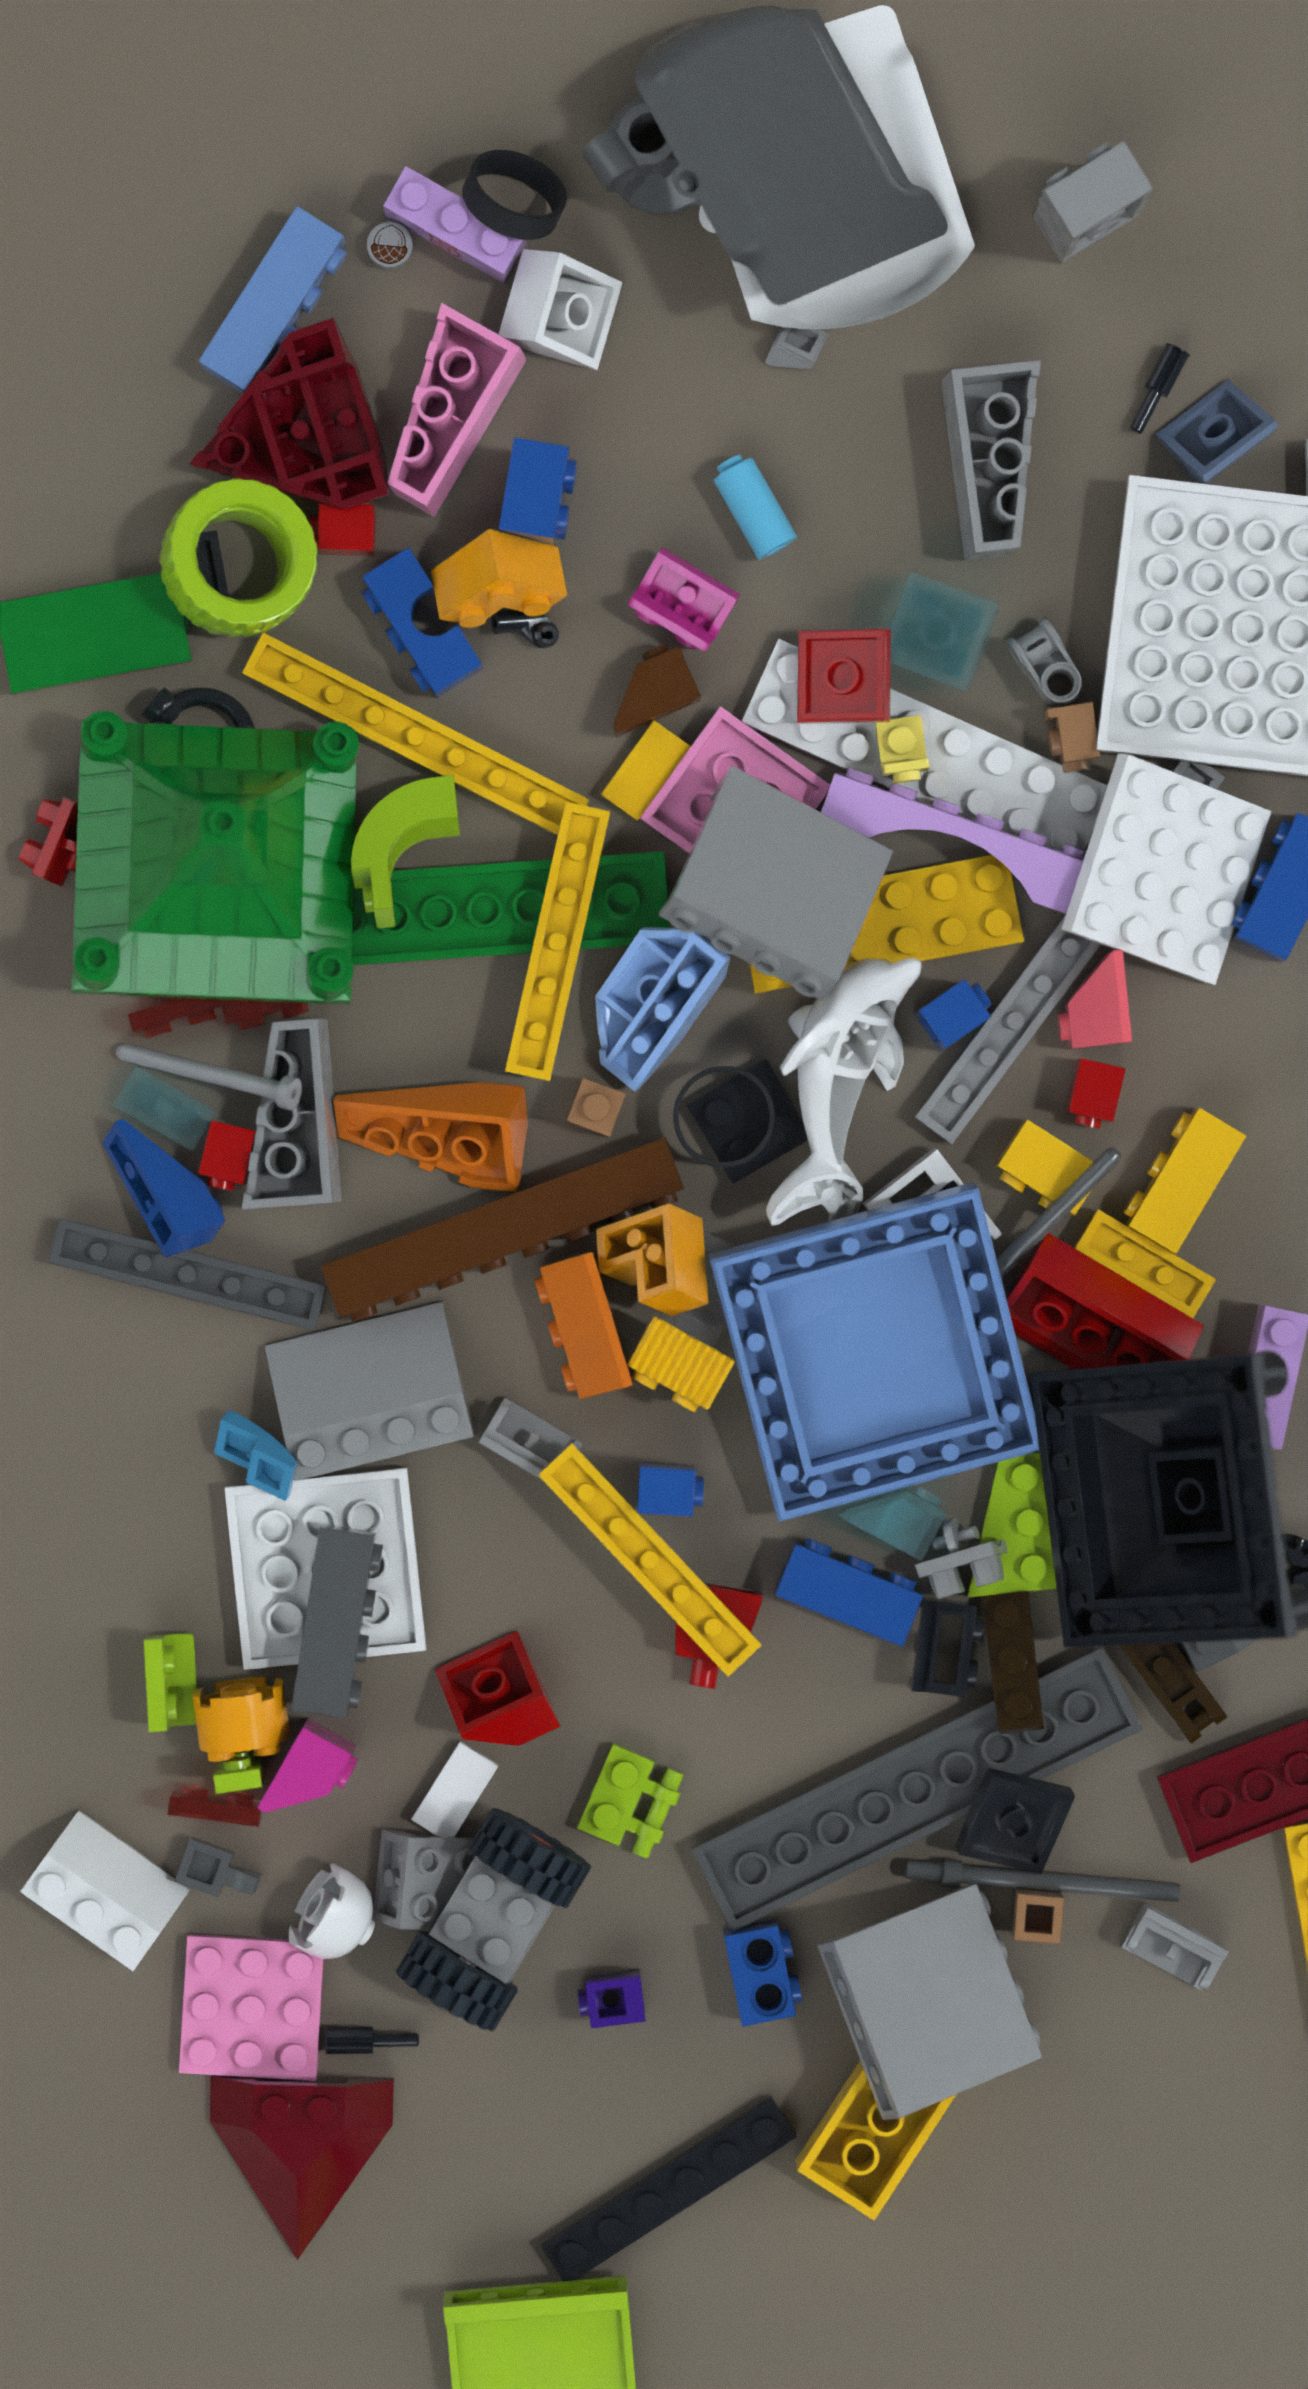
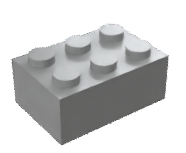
(1091, 201)

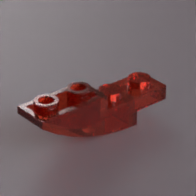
(244, 1013)

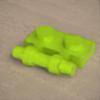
(617, 1794)

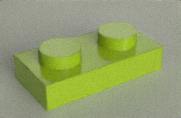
(240, 1773)

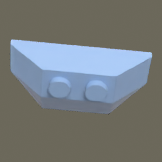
(654, 999)

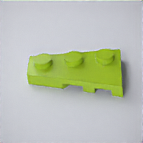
(1018, 1515)

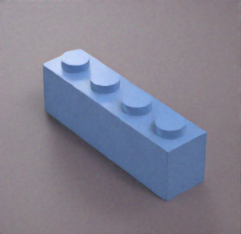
(274, 299)

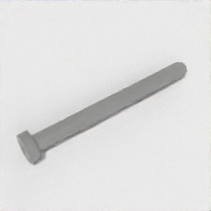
(286, 1092)

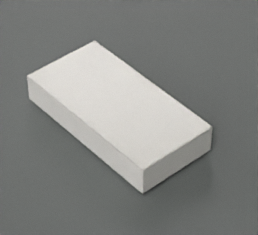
(455, 1791)

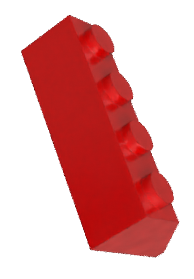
(1092, 1313)

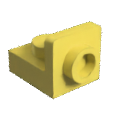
(902, 749)

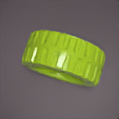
(270, 514)

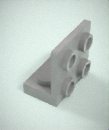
(417, 1877)

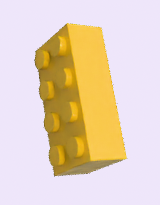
(859, 2152)

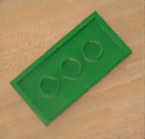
(91, 633)

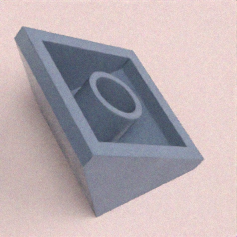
(1216, 433)

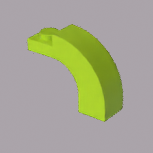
(394, 824)

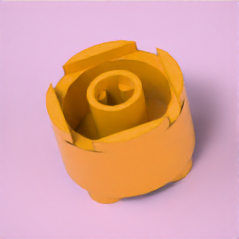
(241, 1717)

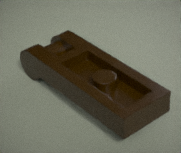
(1175, 1686)

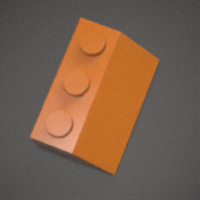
(583, 1326)

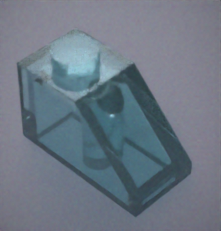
(899, 1519)

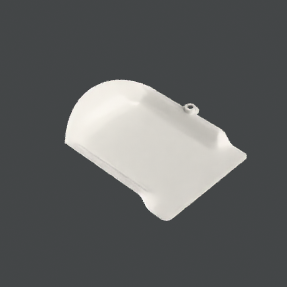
(893, 90)

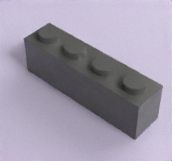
(335, 1620)

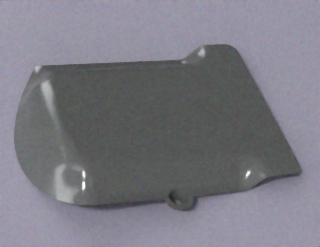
(782, 149)

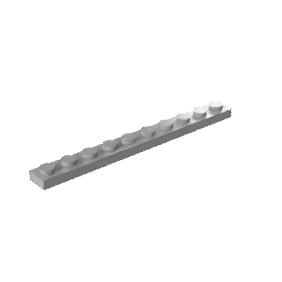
(1019, 1015)

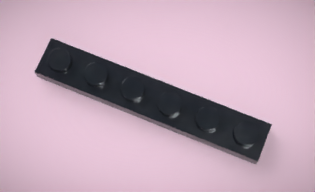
(668, 2190)

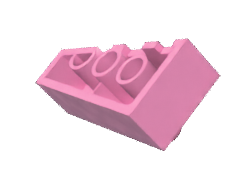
(455, 401)

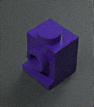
(626, 2011)

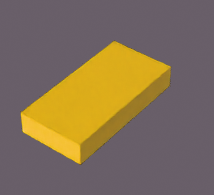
(645, 770)

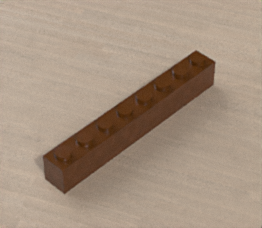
(501, 1228)

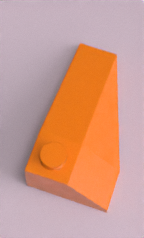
(457, 1128)

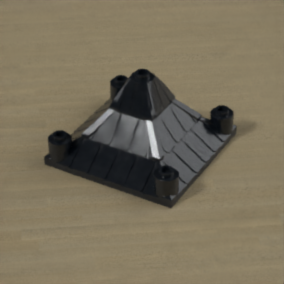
(1166, 1501)

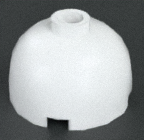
(334, 1915)

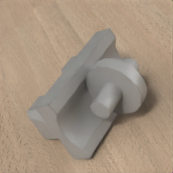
(944, 1570)

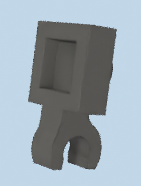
(209, 1868)

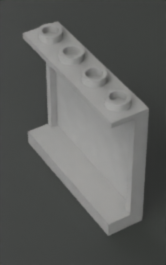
(777, 884)
(930, 2002)

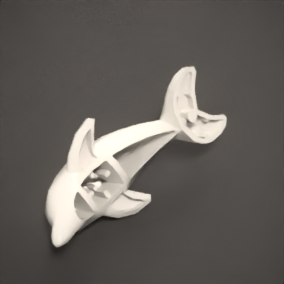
(834, 1056)

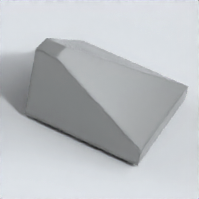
(796, 348)

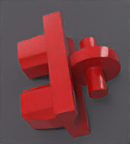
(58, 853)

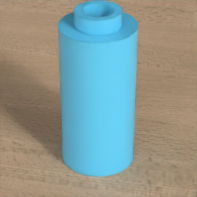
(754, 506)

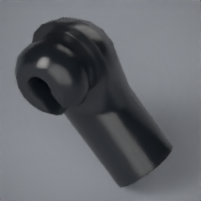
(535, 629)

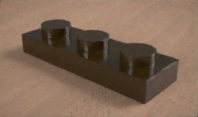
(1013, 1662)

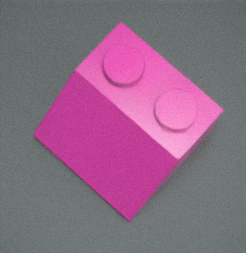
(311, 1768)

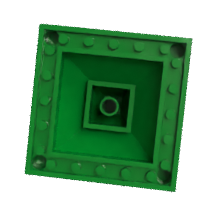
(214, 861)

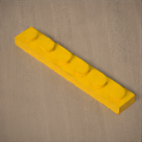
(557, 941)
(650, 1559)

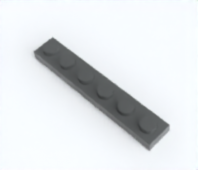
(188, 1274)

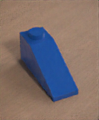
(166, 1193)

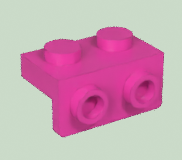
(683, 600)

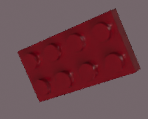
(1240, 1791)

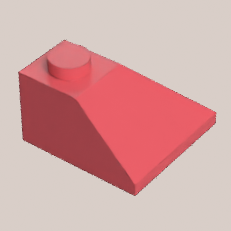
(1098, 1008)

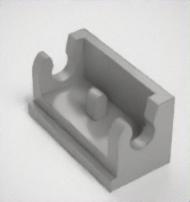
(525, 1438)
(1174, 1947)

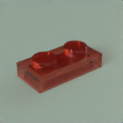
(197, 1804)

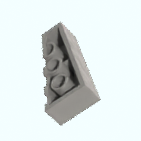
(990, 450)
(296, 1148)

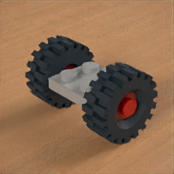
(492, 1919)

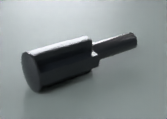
(1160, 383)
(362, 2040)

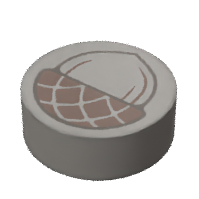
(389, 245)

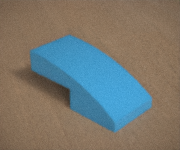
(250, 1446)

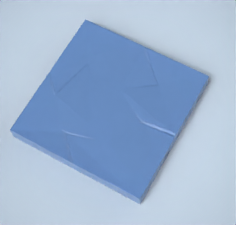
(875, 1351)

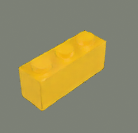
(1183, 1179)

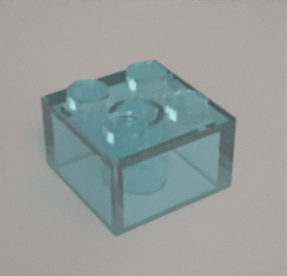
(941, 631)

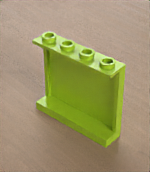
(541, 2336)

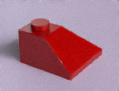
(497, 1694)

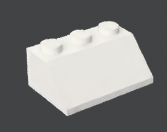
(105, 1890)

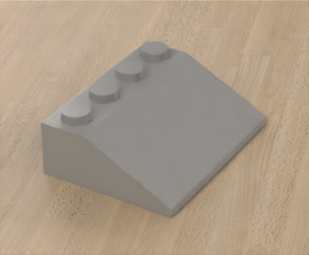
(369, 1391)

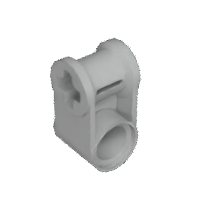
(1045, 661)

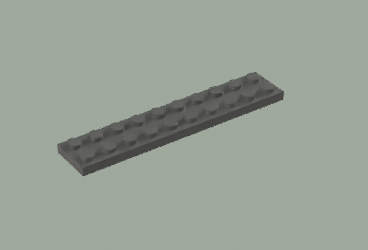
(908, 1792)

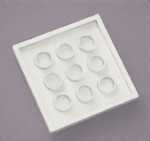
(1166, 869)
(276, 1551)

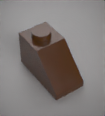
(656, 689)

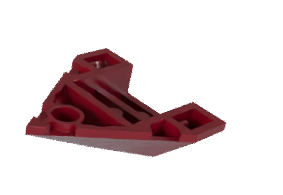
(304, 425)
(300, 2142)

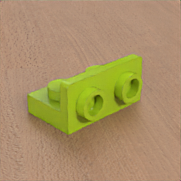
(170, 1680)

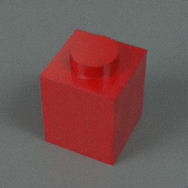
(345, 530)
(1094, 1093)
(227, 1155)

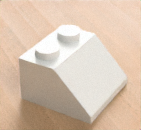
(560, 308)

